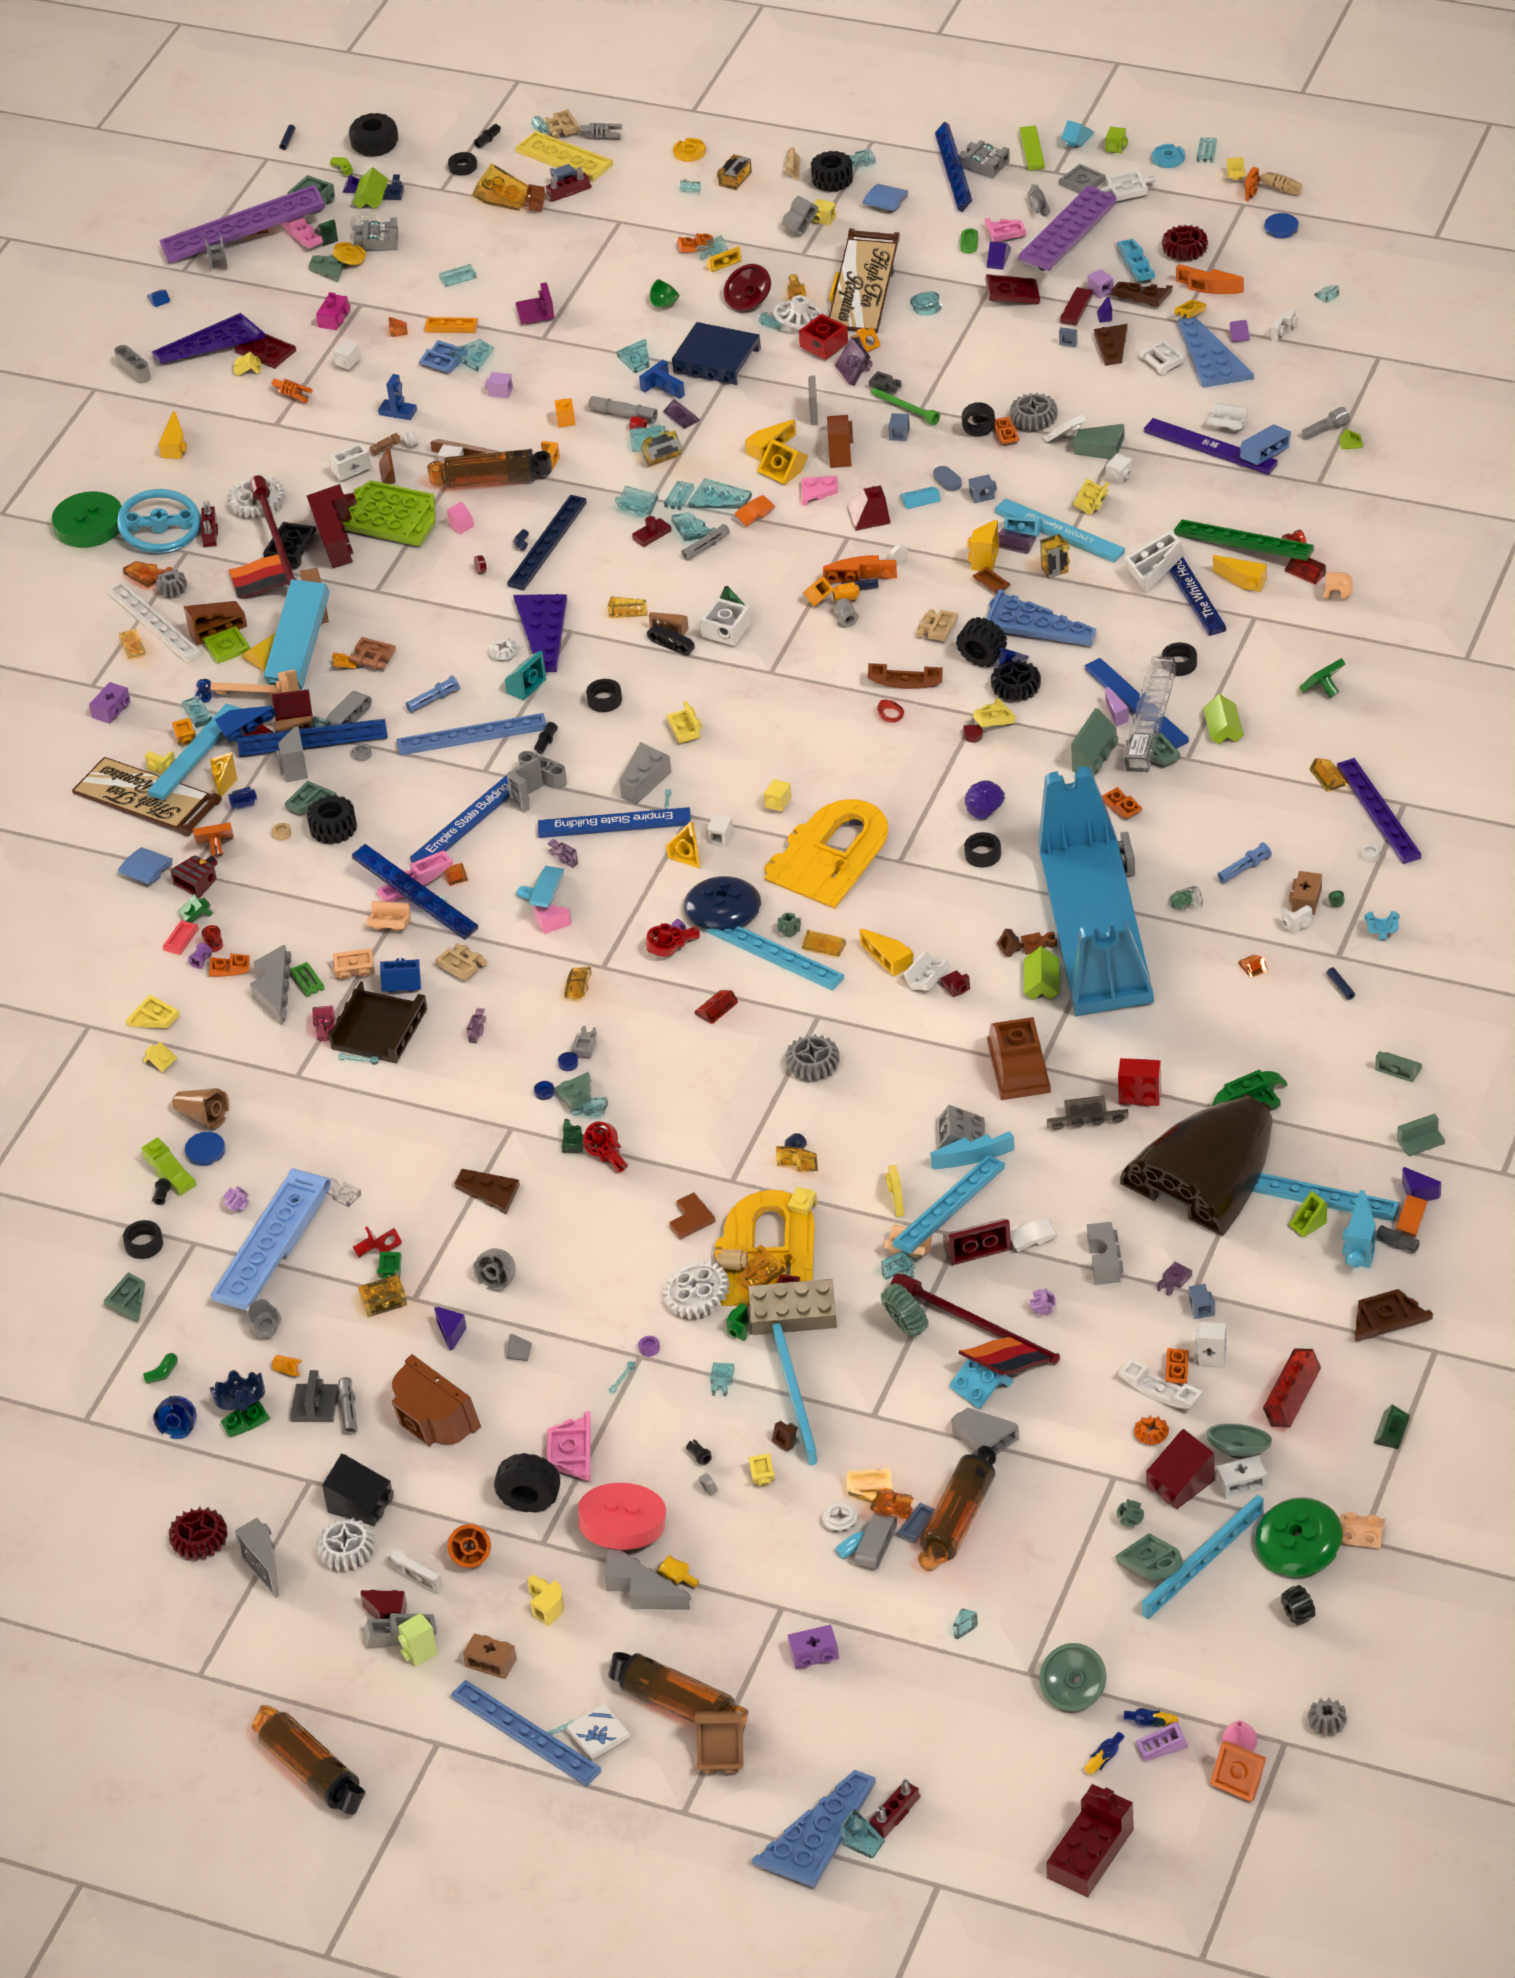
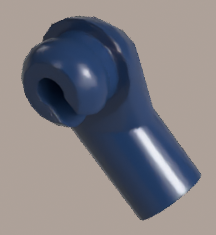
(519, 539)

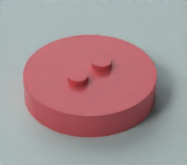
(621, 1516)

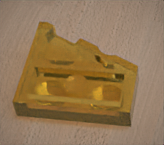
(865, 1483)

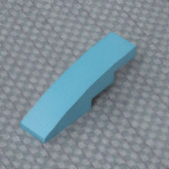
(1135, 259)
(546, 886)
(966, 1152)

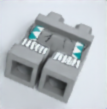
(985, 158)
(377, 235)

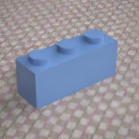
(1265, 444)

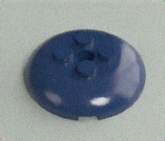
(722, 903)

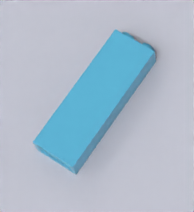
(297, 630)

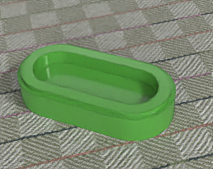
(969, 241)

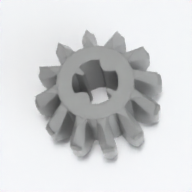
(171, 583)
(1327, 1717)

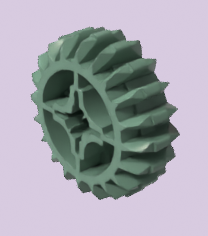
(904, 1310)

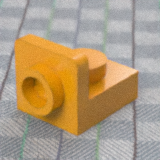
(553, 449)

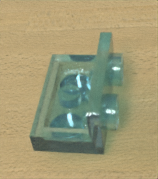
(638, 434)
(637, 500)

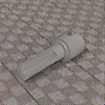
(1335, 418)

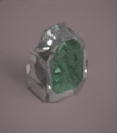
(1186, 899)

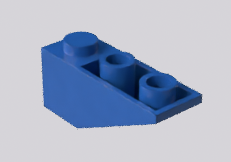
(241, 721)

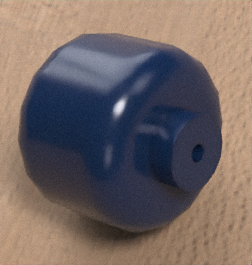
(796, 1140)

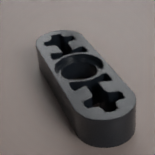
(680, 644)

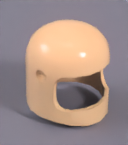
(1338, 582)

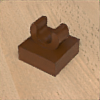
(1009, 942)
(784, 1435)

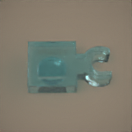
(863, 158)
(714, 247)
(595, 1107)
(721, 1376)

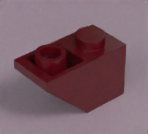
(383, 1603)

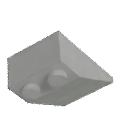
(257, 1552)

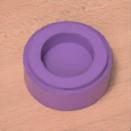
(649, 1346)

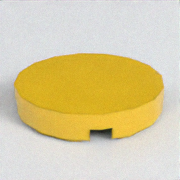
(689, 150)
(349, 254)

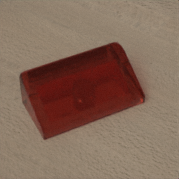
(1307, 570)
(717, 1006)

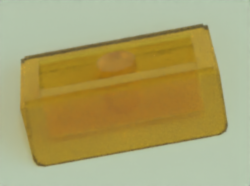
(1327, 774)
(823, 943)

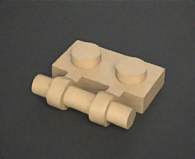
(565, 124)
(941, 627)
(457, 963)

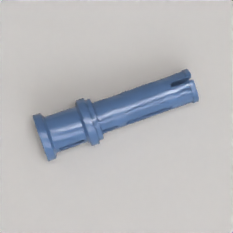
(440, 690)
(1251, 859)

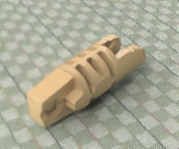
(1281, 182)

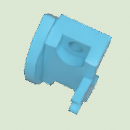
(1382, 926)

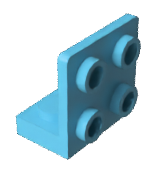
(977, 1382)

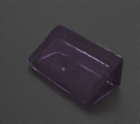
(680, 414)
(1016, 541)

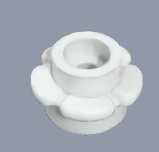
(410, 439)

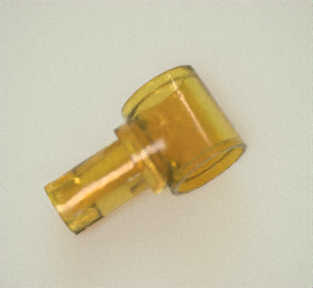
(795, 287)

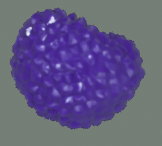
(983, 799)

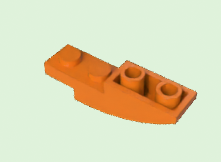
(1209, 282)
(859, 567)

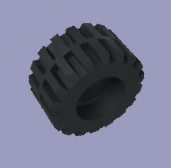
(831, 171)
(981, 641)
(331, 819)

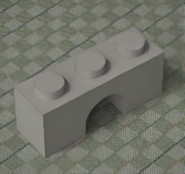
(1105, 1265)

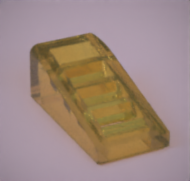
(616, 611)

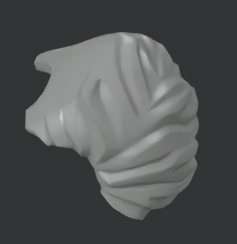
(263, 1318)

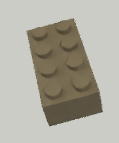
(793, 1305)

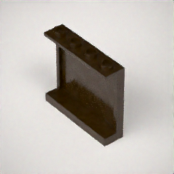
(377, 1024)

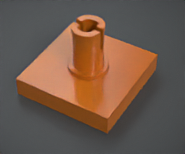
(213, 835)
(1238, 1771)

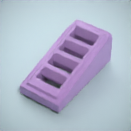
(1117, 708)
(1164, 1749)

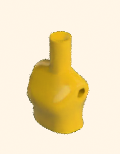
(676, 1571)

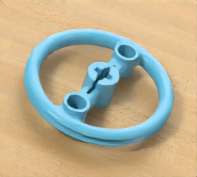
(159, 520)

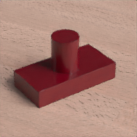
(652, 531)

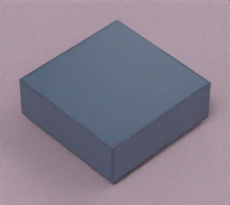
(1068, 337)

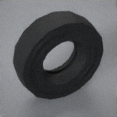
(461, 157)

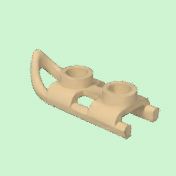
(792, 163)

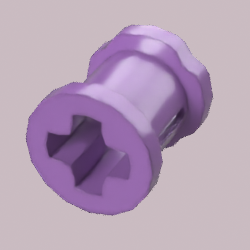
(200, 955)

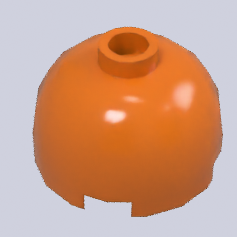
(469, 1535)

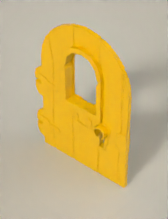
(810, 865)
(740, 1235)

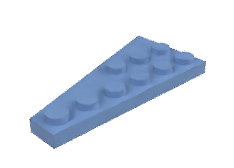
(1210, 357)
(1037, 621)
(816, 1835)

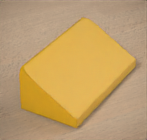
(724, 259)

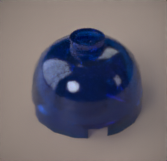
(175, 1417)

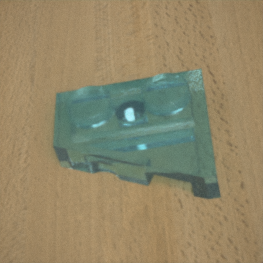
(473, 354)
(635, 356)
(689, 526)

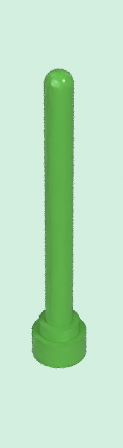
(931, 416)

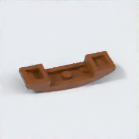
(905, 679)

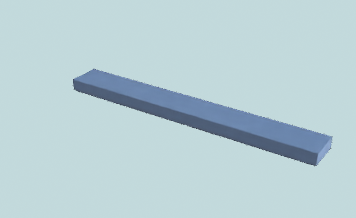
(471, 734)
(522, 1731)

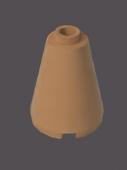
(203, 1106)

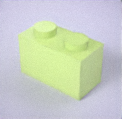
(417, 1640)

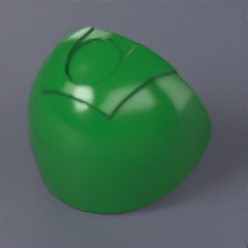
(663, 294)

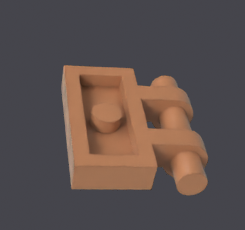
(375, 649)

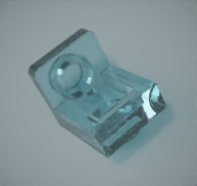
(897, 1264)

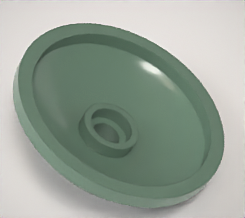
(1238, 1439)
(1059, 1673)

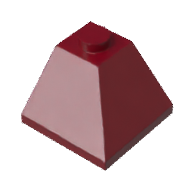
(869, 509)

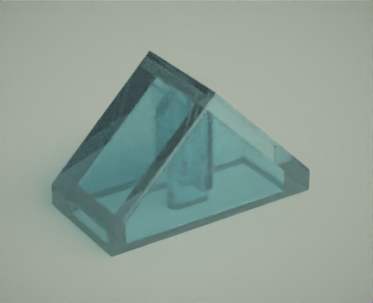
(860, 1835)

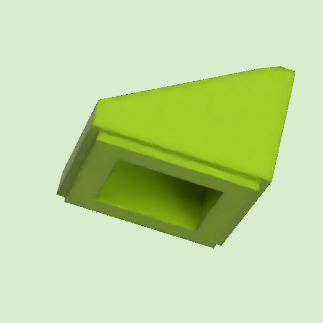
(1350, 440)

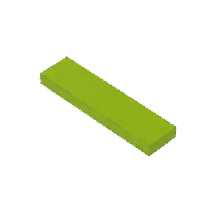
(1032, 148)

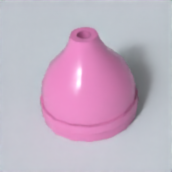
(1241, 1735)

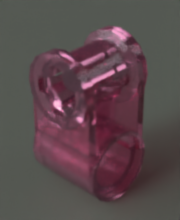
(323, 1021)

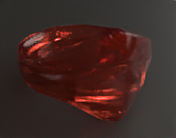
(889, 704)

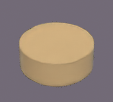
(281, 831)

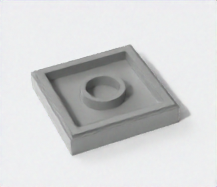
(1081, 177)
(813, 404)

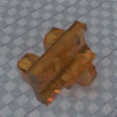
(892, 1503)

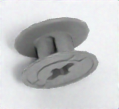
(216, 252)

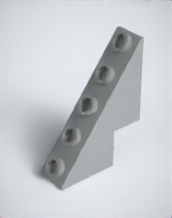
(273, 982)
(644, 1585)

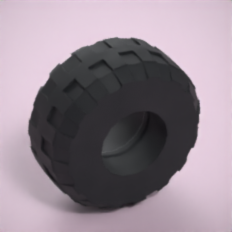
(373, 134)
(527, 1482)

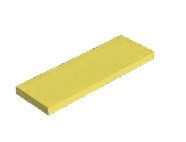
(560, 153)

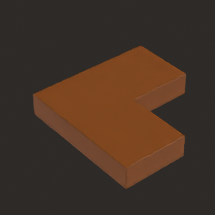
(695, 1216)

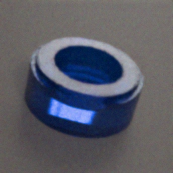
(568, 1061)
(544, 1090)

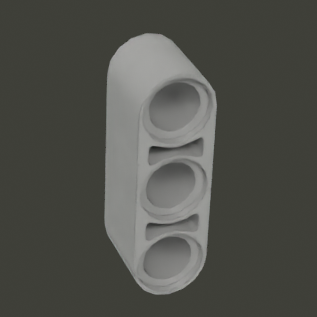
(132, 364)
(350, 709)
(552, 772)
(876, 1540)

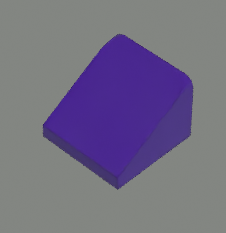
(351, 184)
(1105, 311)

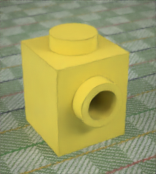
(826, 212)
(777, 795)

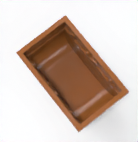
(1017, 1059)
(432, 1407)

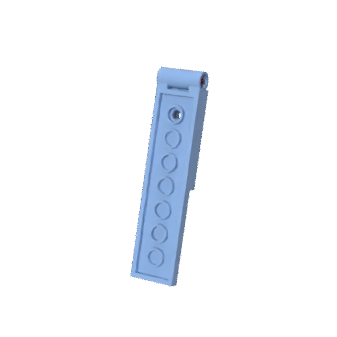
(272, 1238)

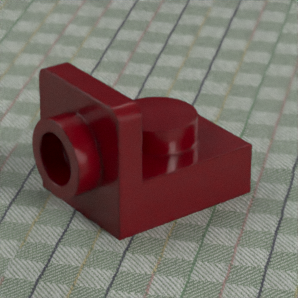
(956, 983)

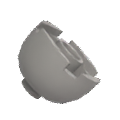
(494, 1268)

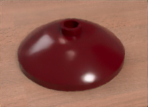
(747, 287)

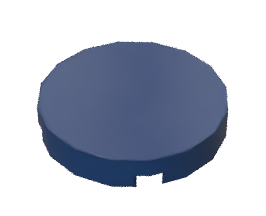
(1281, 225)
(205, 1148)

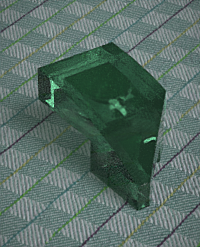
(572, 1138)

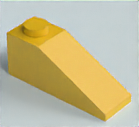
(172, 441)
(758, 441)
(1243, 573)
(887, 951)

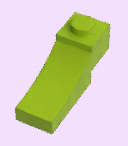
(167, 1166)

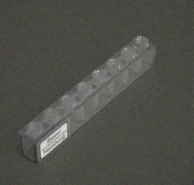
(1149, 714)

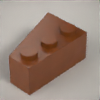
(839, 440)
(213, 618)

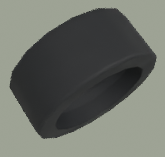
(978, 430)
(1185, 650)
(604, 704)
(985, 859)
(141, 1228)

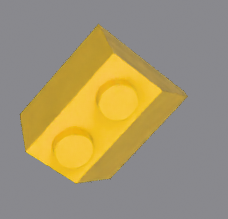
(782, 462)
(984, 546)

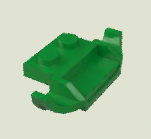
(1257, 1084)

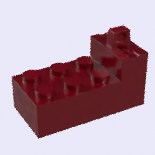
(330, 510)
(1091, 1841)

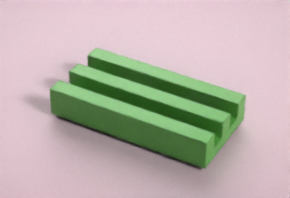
(312, 988)

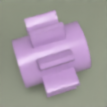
(236, 1199)
(1043, 1302)

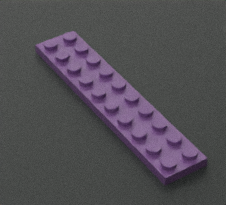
(242, 223)
(1068, 228)

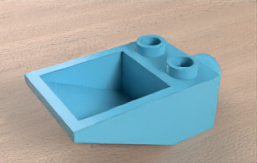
(1360, 1235)

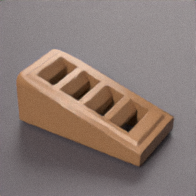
(674, 622)
(285, 725)

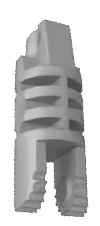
(601, 130)
(1038, 200)

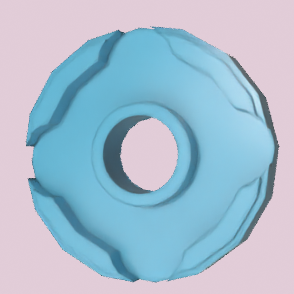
(1168, 156)

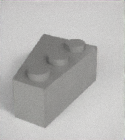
(644, 773)

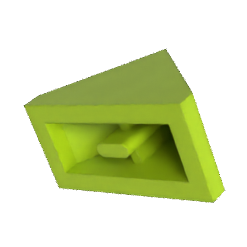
(1310, 1215)

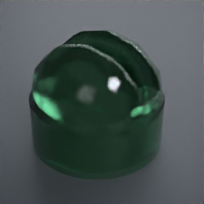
(1336, 898)

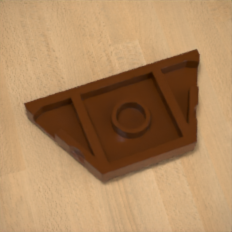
(1387, 1313)

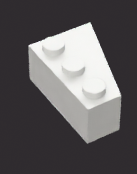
(1154, 560)

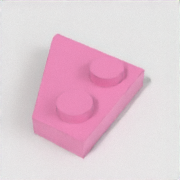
(1005, 229)
(818, 488)

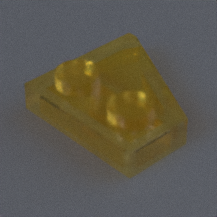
(761, 1269)

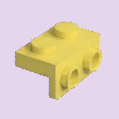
(1090, 496)
(685, 724)

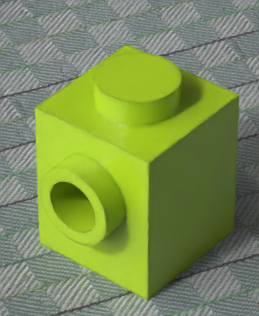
(1116, 140)

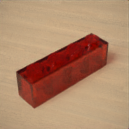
(1291, 1387)

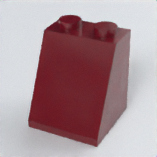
(1181, 1470)

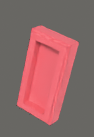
(180, 937)

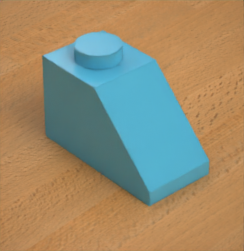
(1076, 134)

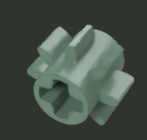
(789, 924)
(1130, 1513)

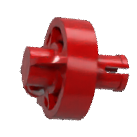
(668, 939)
(606, 1141)

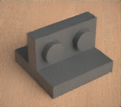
(314, 1400)

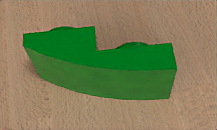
(241, 1422)

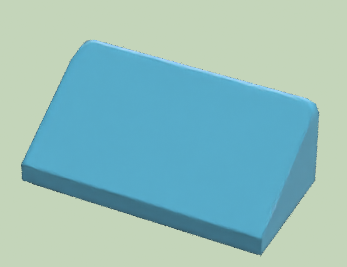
(920, 497)
(1023, 525)

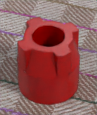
(637, 422)

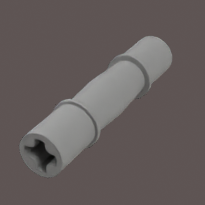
(622, 408)

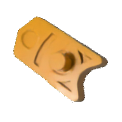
(342, 660)
(286, 1365)

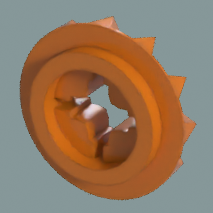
(1154, 1436)

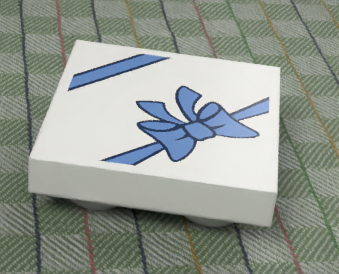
(598, 1732)

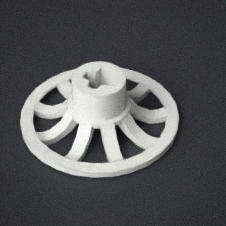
(798, 307)

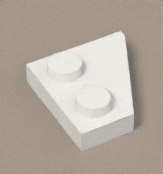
(1068, 428)

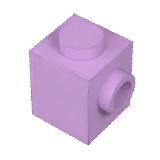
(1100, 283)
(499, 384)

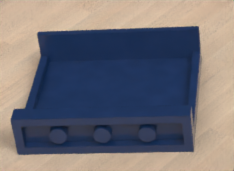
(715, 352)

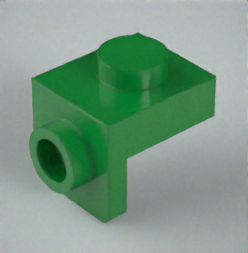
(194, 908)
(389, 1264)
(736, 1322)

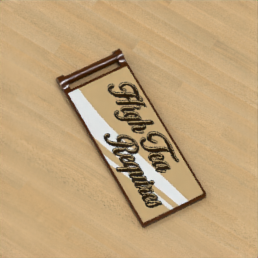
(864, 279)
(127, 791)

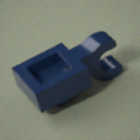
(395, 190)

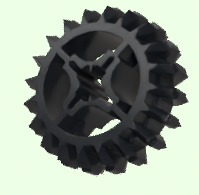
(1015, 680)

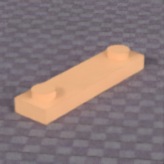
(222, 688)

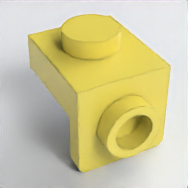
(1236, 168)
(247, 362)
(158, 763)
(159, 1056)
(802, 1201)
(761, 1469)

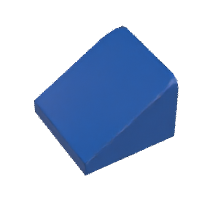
(159, 297)

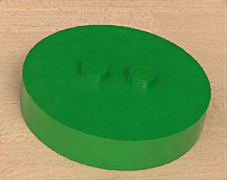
(86, 519)

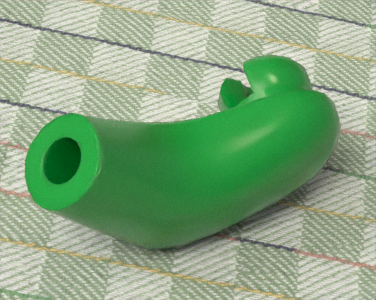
(163, 1370)

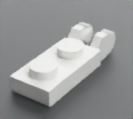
(416, 1571)

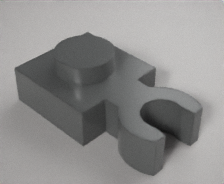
(882, 381)

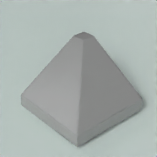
(518, 1348)

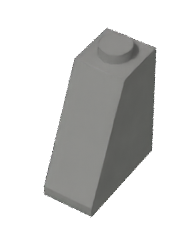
(982, 1429)

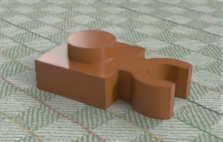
(1035, 940)

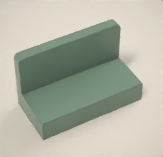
(1397, 1066)
(1420, 1135)

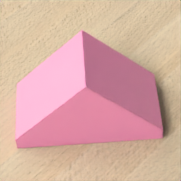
(552, 917)

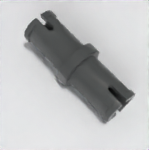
(1398, 1238)

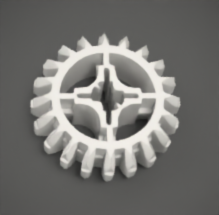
(345, 1544)

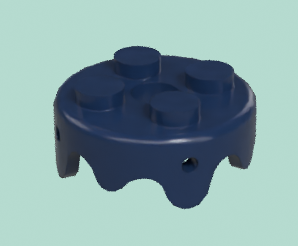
(240, 1394)

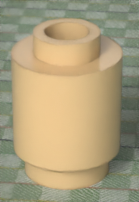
(732, 1259)

